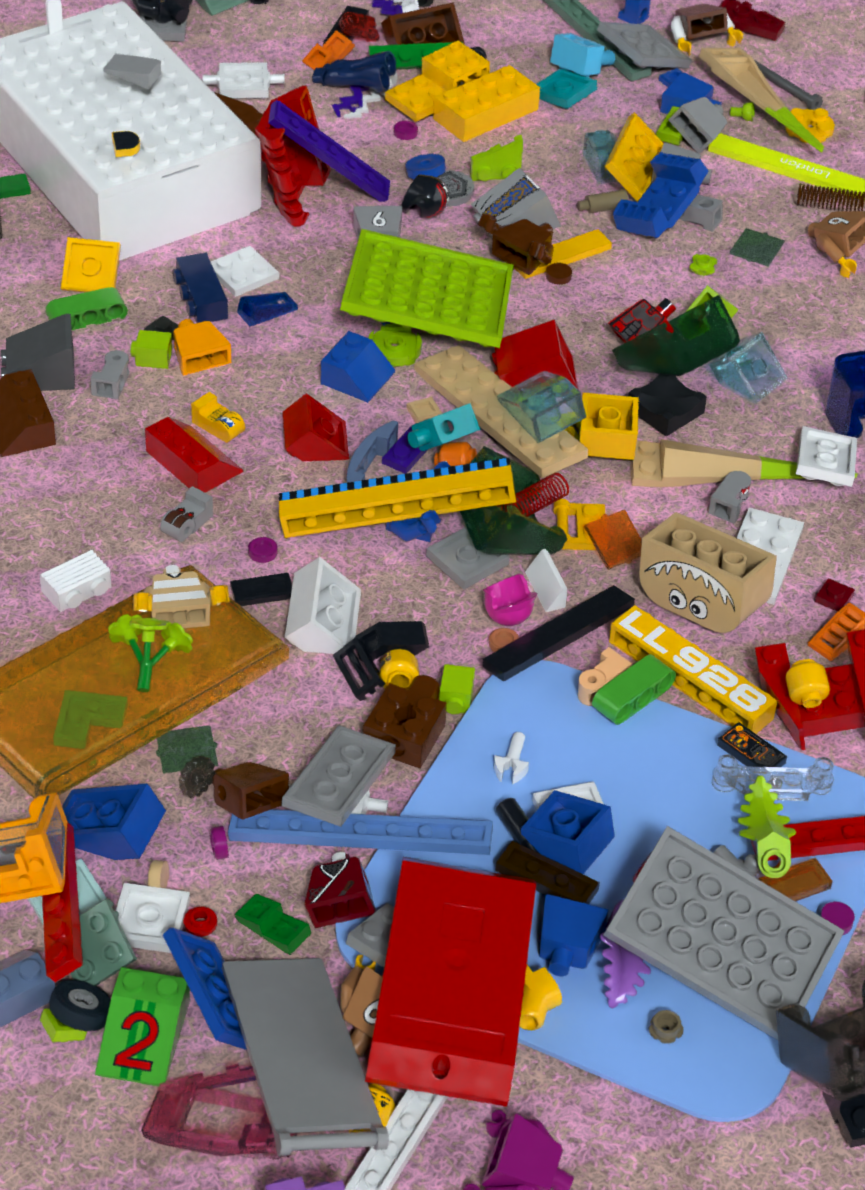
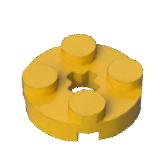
(822, 124)

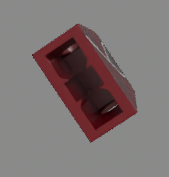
(339, 892)

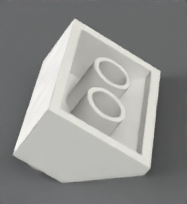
(322, 609)

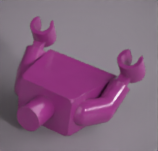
(523, 1156)

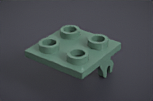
(103, 944)

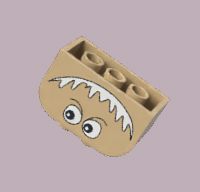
(705, 573)

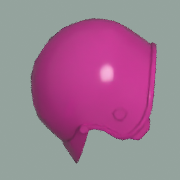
(509, 601)

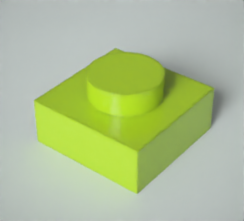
(58, 1031)

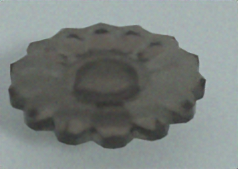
(196, 776)

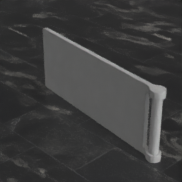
(302, 1055)

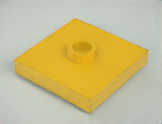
(90, 265)

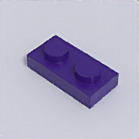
(402, 455)

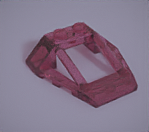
(173, 1104)

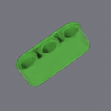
(89, 307)
(634, 689)

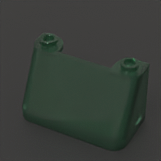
(696, 339)
(510, 532)

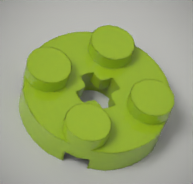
(408, 343)

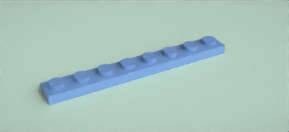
(366, 832)

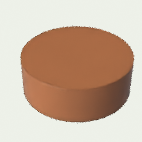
(501, 637)

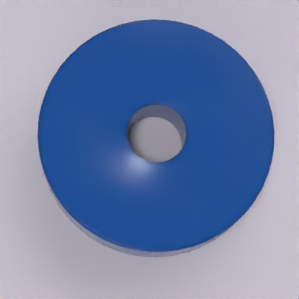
(425, 164)

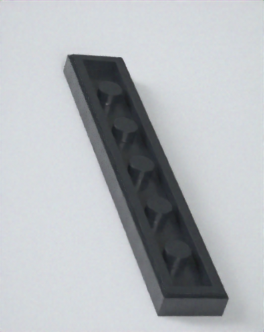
(558, 633)

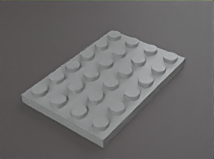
(723, 932)

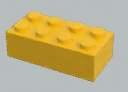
(486, 103)

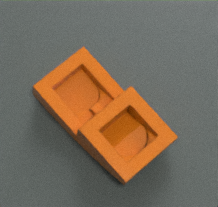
(334, 48)

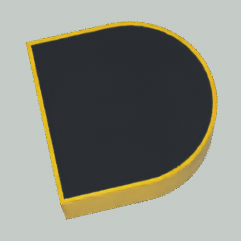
(125, 143)

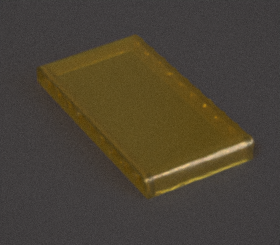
(77, 701)

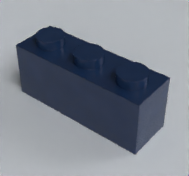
(200, 288)

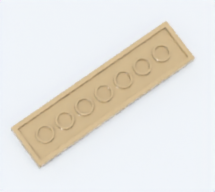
(467, 381)

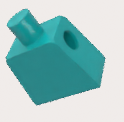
(436, 429)

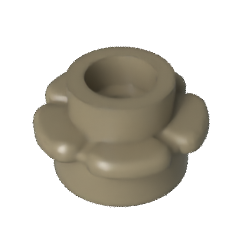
(668, 1020)

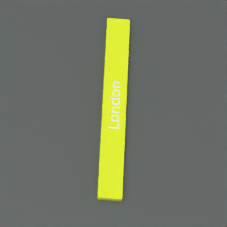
(785, 164)

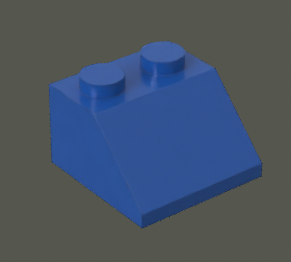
(356, 367)
(570, 830)

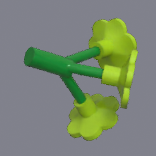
(129, 627)

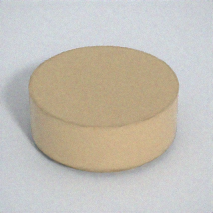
(158, 874)

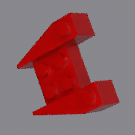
(837, 712)

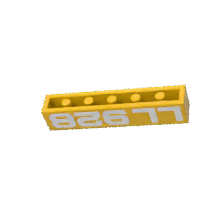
(697, 672)

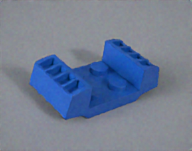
(665, 199)

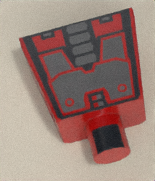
(641, 318)

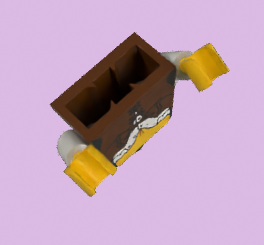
(702, 21)

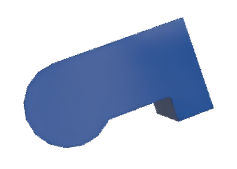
(635, 11)

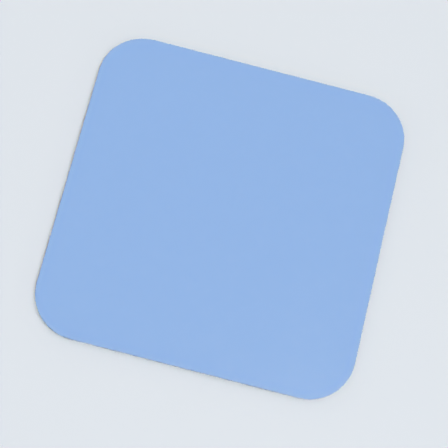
(653, 776)

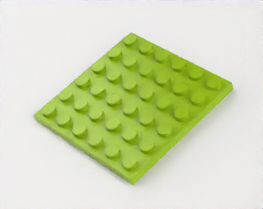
(428, 288)

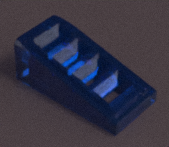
(256, 308)

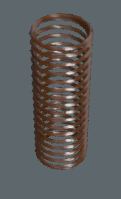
(832, 194)

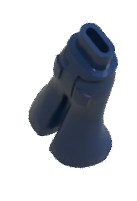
(367, 72)

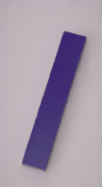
(329, 151)

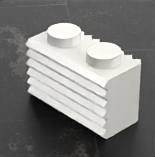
(76, 581)

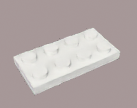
(775, 535)

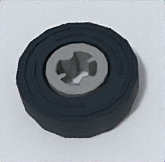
(80, 1005)

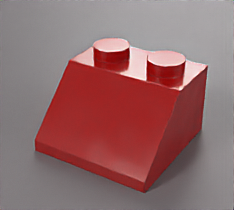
(314, 431)

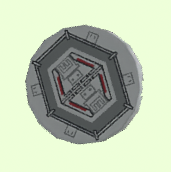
(459, 187)

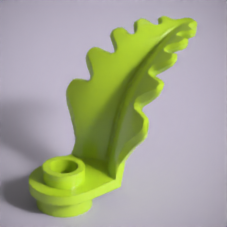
(767, 828)

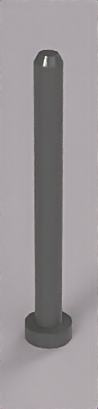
(813, 101)

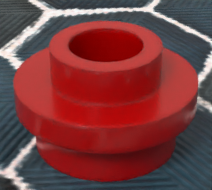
(200, 928)

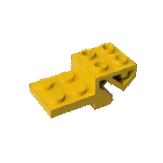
(440, 73)

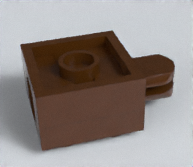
(409, 719)

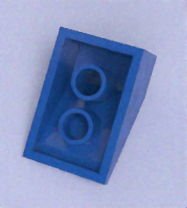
(114, 819)

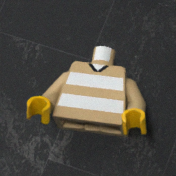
(180, 598)

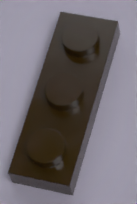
(549, 875)

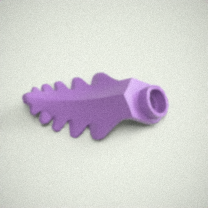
(622, 970)

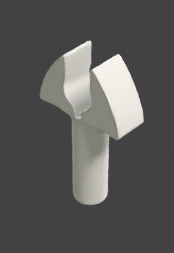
(512, 760)

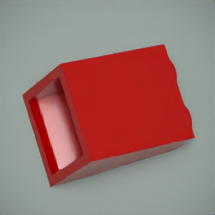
(532, 352)

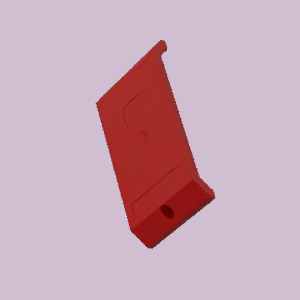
(453, 982)

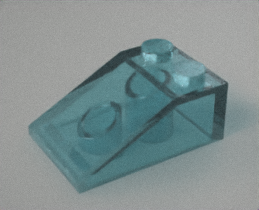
(544, 404)

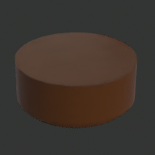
(559, 273)

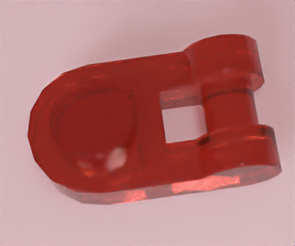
(359, 26)

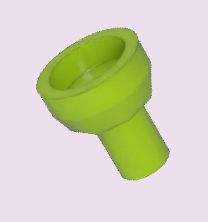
(746, 111)

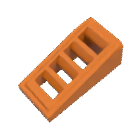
(849, 617)

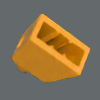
(200, 346)

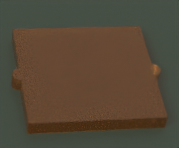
(615, 539)

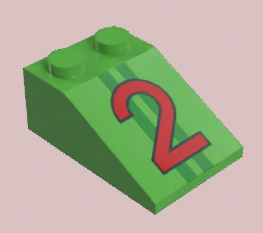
(143, 1026)

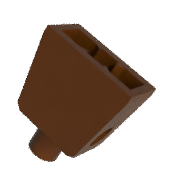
(249, 789)

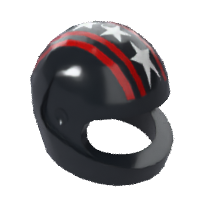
(428, 194)

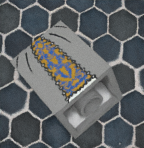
(515, 200)

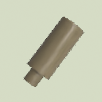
(602, 201)

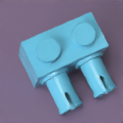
(580, 54)

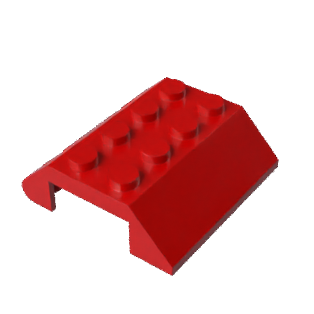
(287, 162)

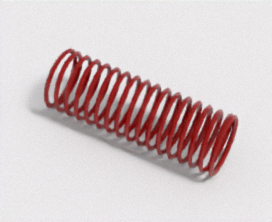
(541, 482)

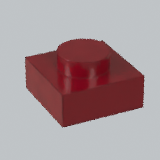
(834, 595)

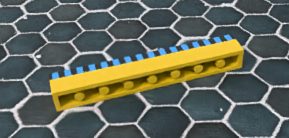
(396, 497)

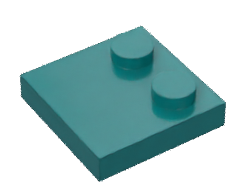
(565, 88)

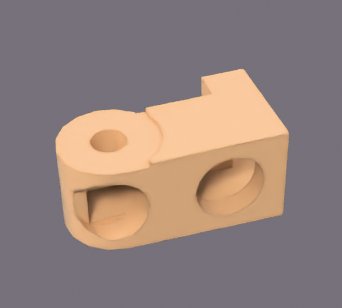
(592, 680)

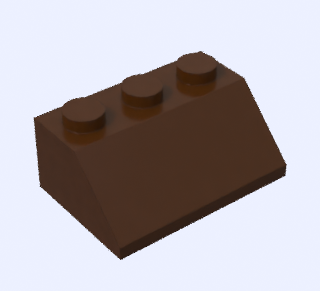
(424, 25)
(23, 415)

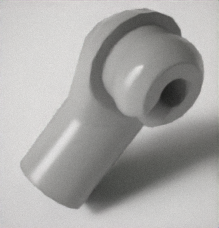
(748, 865)

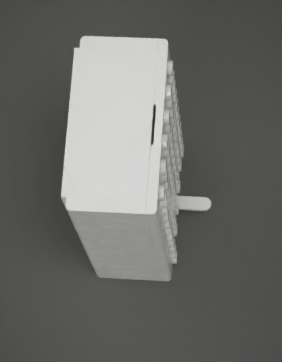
(58, 121)

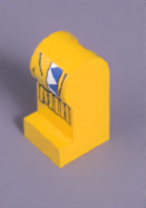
(216, 418)

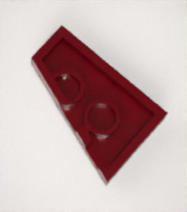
(753, 21)

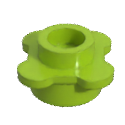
(703, 264)

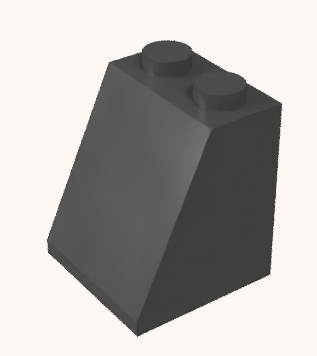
(46, 351)

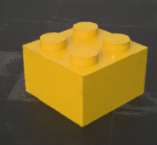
(609, 425)

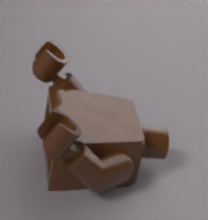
(520, 243)

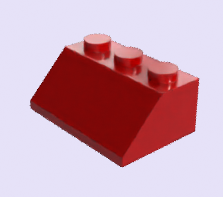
(189, 455)

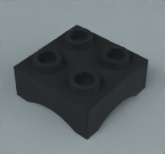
(668, 404)

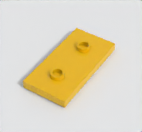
(632, 156)

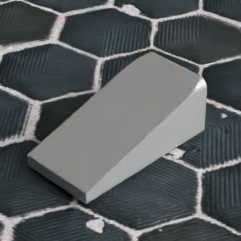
(135, 69)

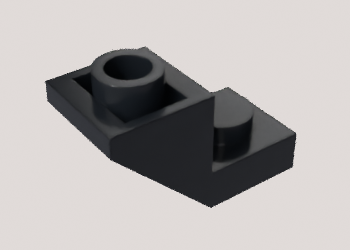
(394, 635)

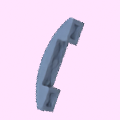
(375, 444)

